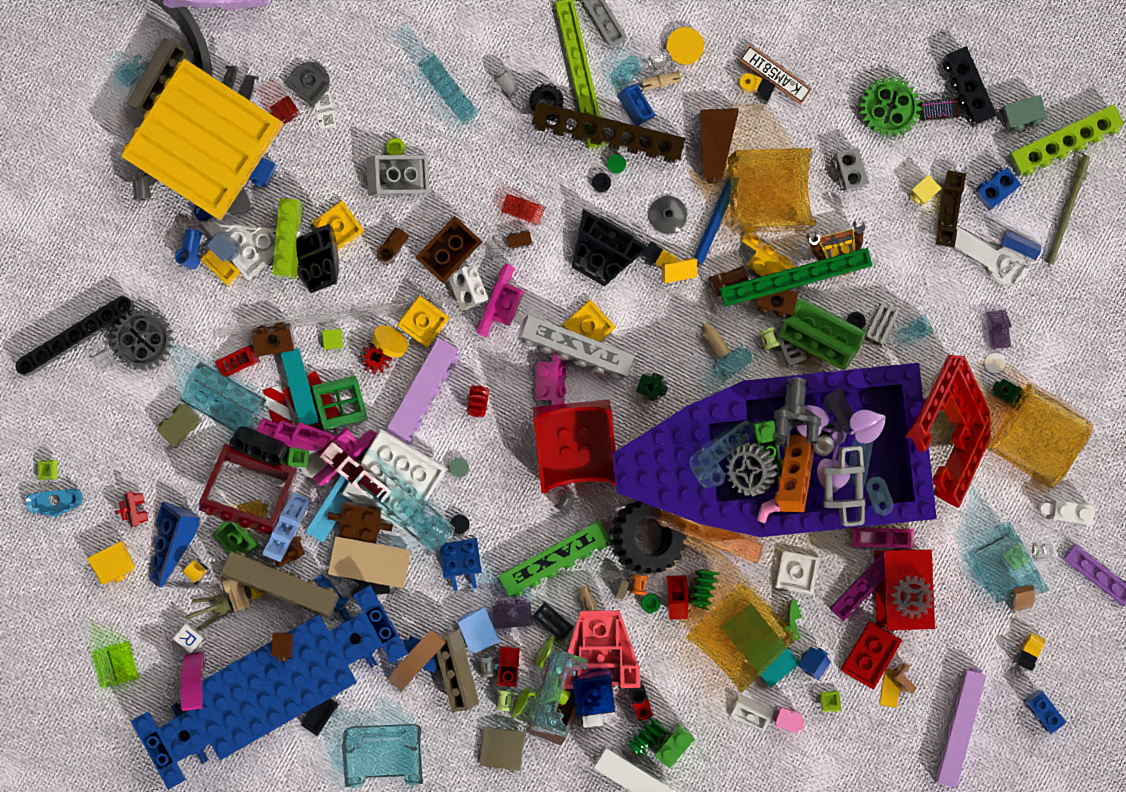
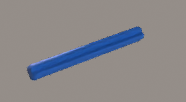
(713, 224)

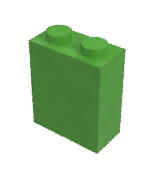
(673, 745)

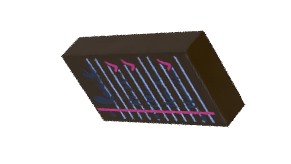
(939, 109)

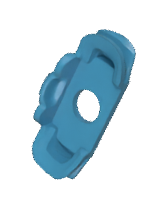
(40, 503)

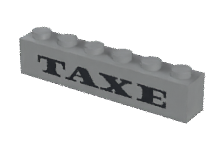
(575, 347)

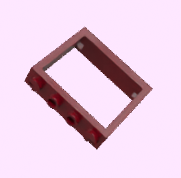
(240, 517)

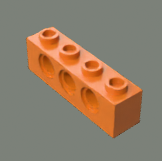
(795, 475)

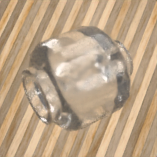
(657, 60)

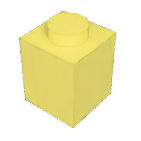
(924, 190)

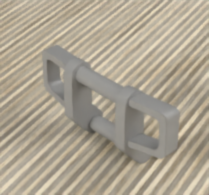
(842, 469)

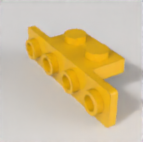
(765, 259)

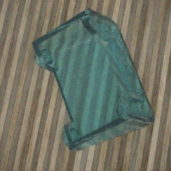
(548, 692)
(382, 753)

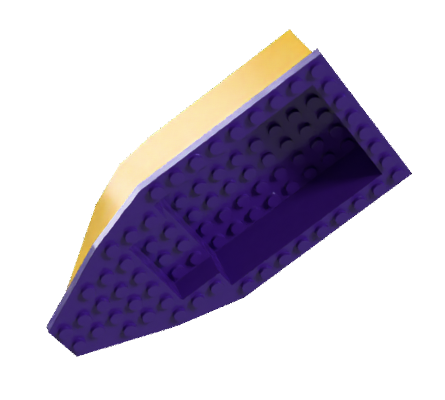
(659, 472)

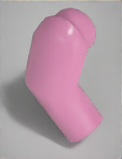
(766, 508)

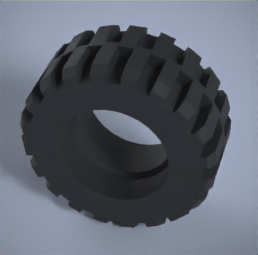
(625, 545)

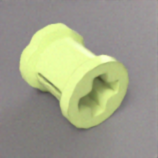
(769, 339)
(505, 700)

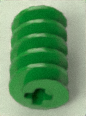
(703, 588)
(647, 737)

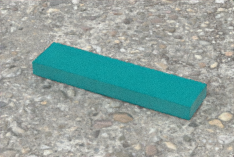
(299, 387)

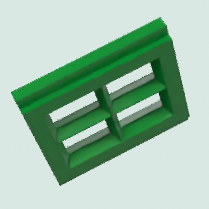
(343, 419)

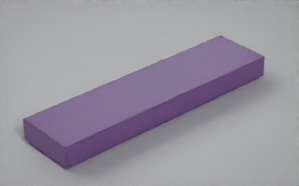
(1096, 573)

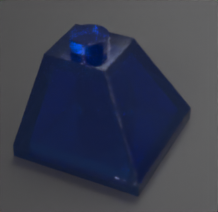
(593, 693)

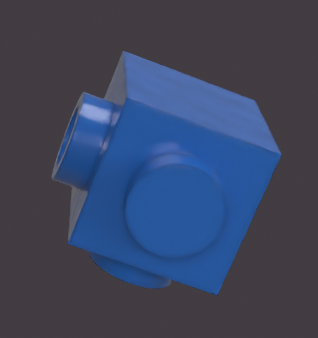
(814, 662)

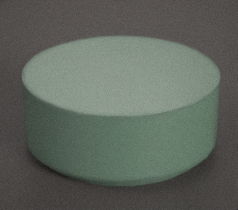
(459, 467)

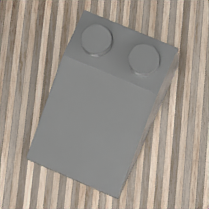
(397, 175)

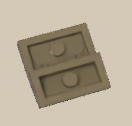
(502, 748)

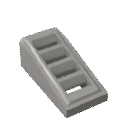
(789, 362)

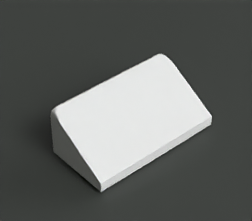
(751, 713)

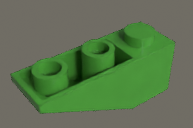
(765, 437)

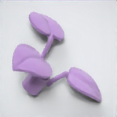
(866, 427)

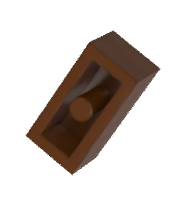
(519, 240)

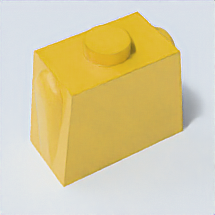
(112, 563)

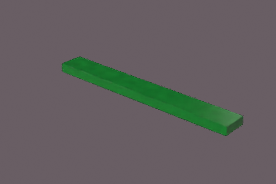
(796, 277)

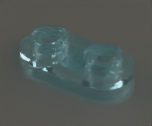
(625, 72)
(881, 495)

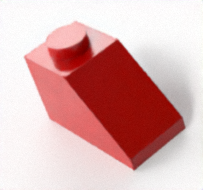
(677, 597)

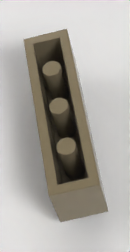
(156, 74)
(457, 672)

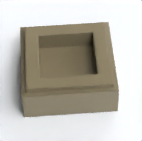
(622, 589)

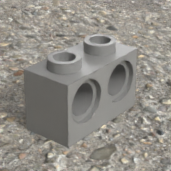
(856, 169)

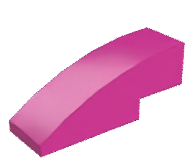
(883, 537)

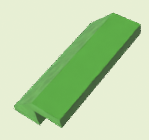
(822, 334)

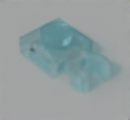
(128, 72)
(918, 328)

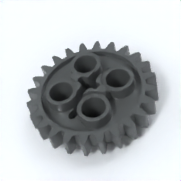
(131, 352)

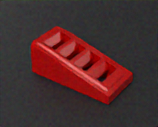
(251, 354)

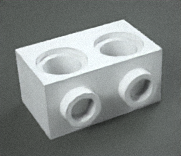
(468, 287)

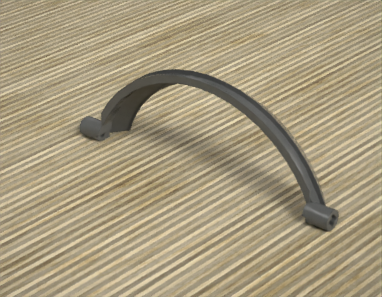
(201, 54)

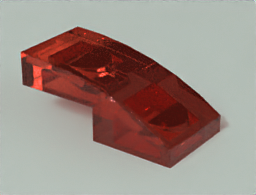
(522, 209)

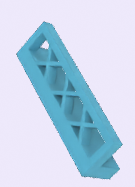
(320, 526)

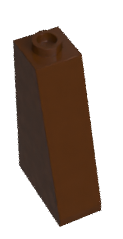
(716, 138)

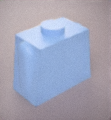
(478, 630)

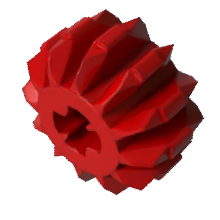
(383, 359)
(477, 401)

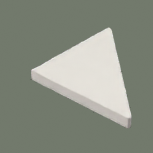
(255, 242)

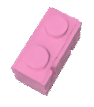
(788, 719)

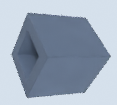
(224, 246)

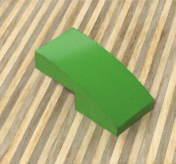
(296, 457)
(794, 614)

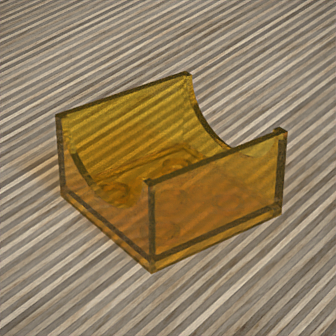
(770, 190)
(743, 635)

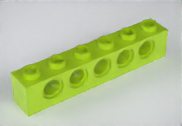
(1020, 157)

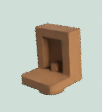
(904, 684)

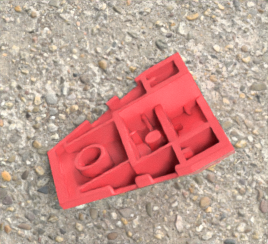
(605, 643)

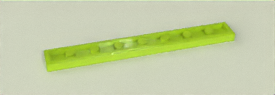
(578, 63)

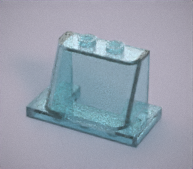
(1005, 565)

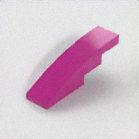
(295, 436)

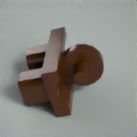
(293, 552)

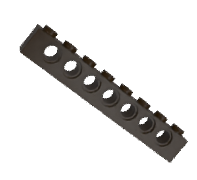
(674, 143)

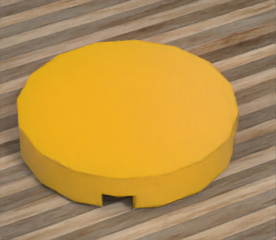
(685, 46)
(390, 341)

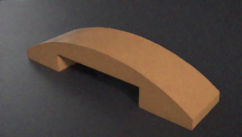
(416, 660)

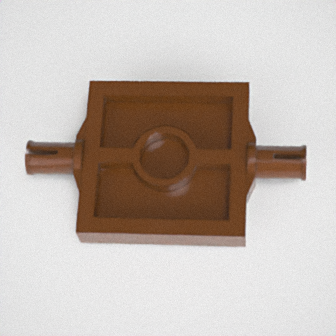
(360, 522)

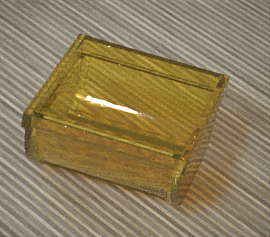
(1041, 437)

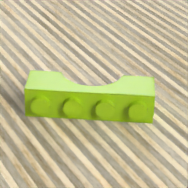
(288, 222)

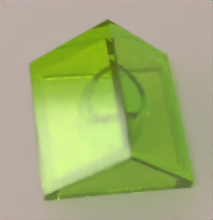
(115, 664)

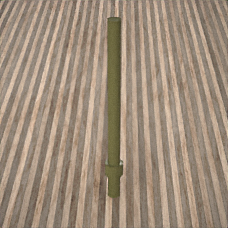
(1080, 175)

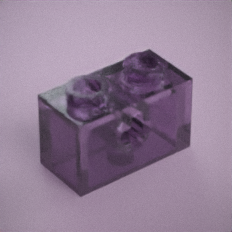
(502, 620)

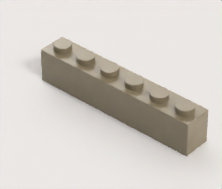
(279, 584)

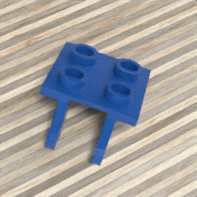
(460, 559)

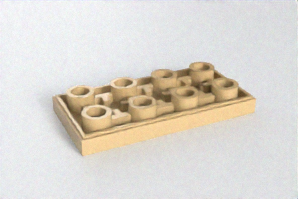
(369, 562)

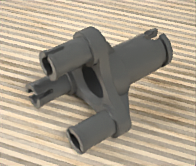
(795, 414)

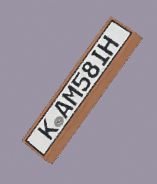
(775, 74)

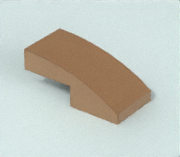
(1023, 598)

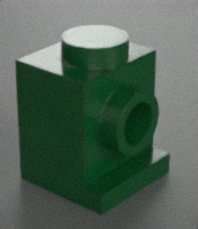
(1010, 398)

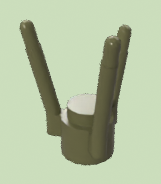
(220, 605)

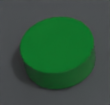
(616, 164)
(650, 603)

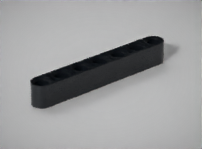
(65, 336)

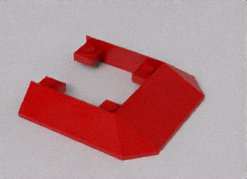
(961, 399)

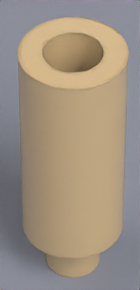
(715, 340)

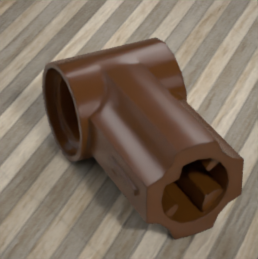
(393, 244)
(729, 278)

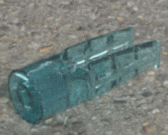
(432, 532)

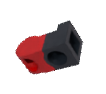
(640, 702)

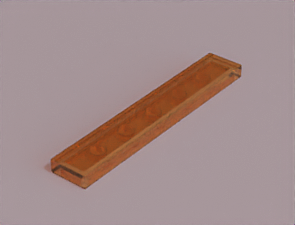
(713, 536)

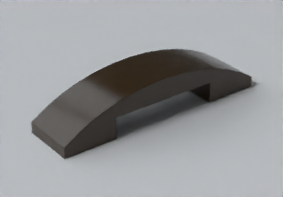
(949, 209)

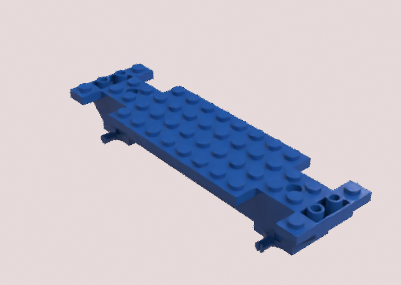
(266, 693)

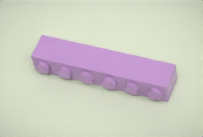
(423, 390)

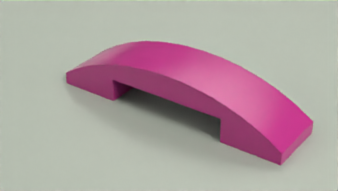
(192, 681)

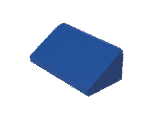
(636, 105)
(1021, 244)

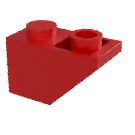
(508, 666)

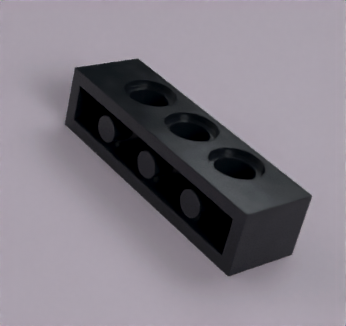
(963, 58)

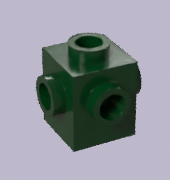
(646, 385)

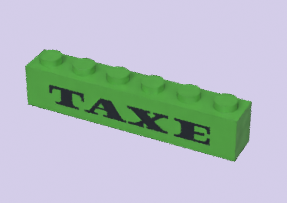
(558, 556)

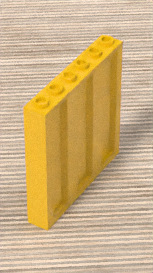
(201, 139)

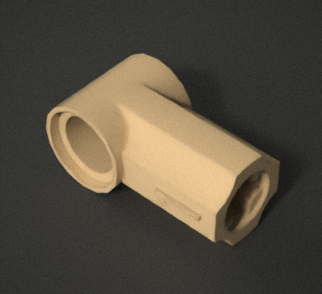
(236, 593)

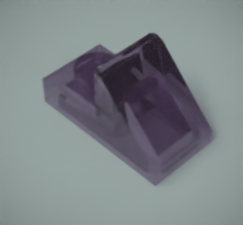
(998, 329)

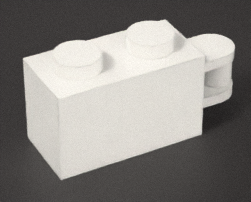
(1068, 512)

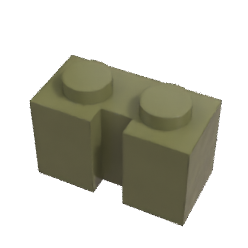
(179, 424)

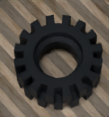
(546, 90)

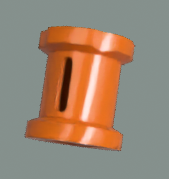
(638, 584)

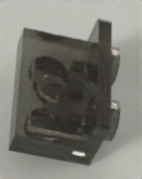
(839, 408)

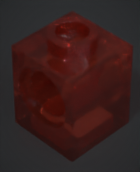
(285, 110)

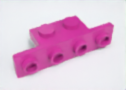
(502, 304)
(551, 381)
(351, 446)

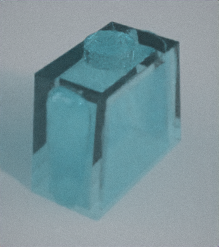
(733, 363)

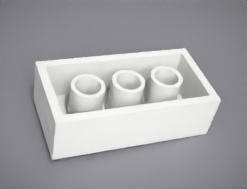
(628, 773)

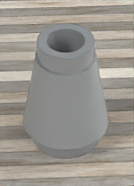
(506, 81)

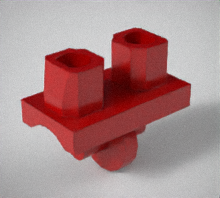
(135, 517)

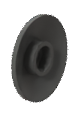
(668, 224)

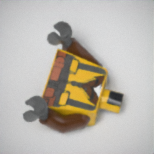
(837, 243)

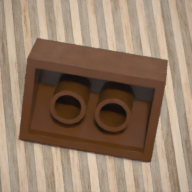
(448, 249)

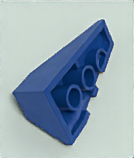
(175, 534)

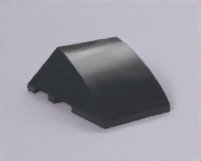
(604, 248)
(318, 258)

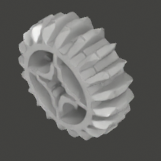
(747, 479)

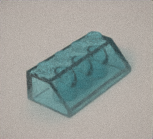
(222, 398)

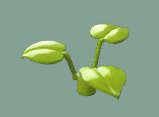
(522, 698)

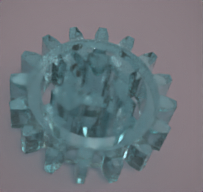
(923, 589)

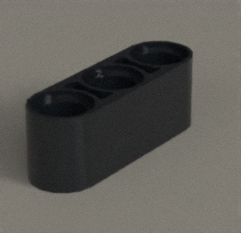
(258, 445)

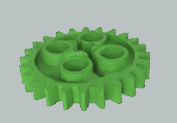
(874, 101)

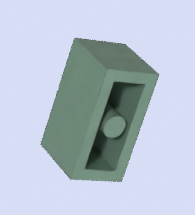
(1023, 113)

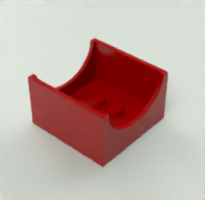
(574, 443)
(898, 566)

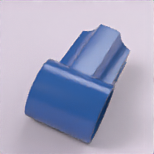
(188, 254)

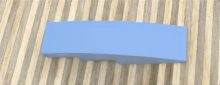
(286, 527)

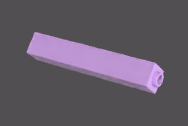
(960, 727)

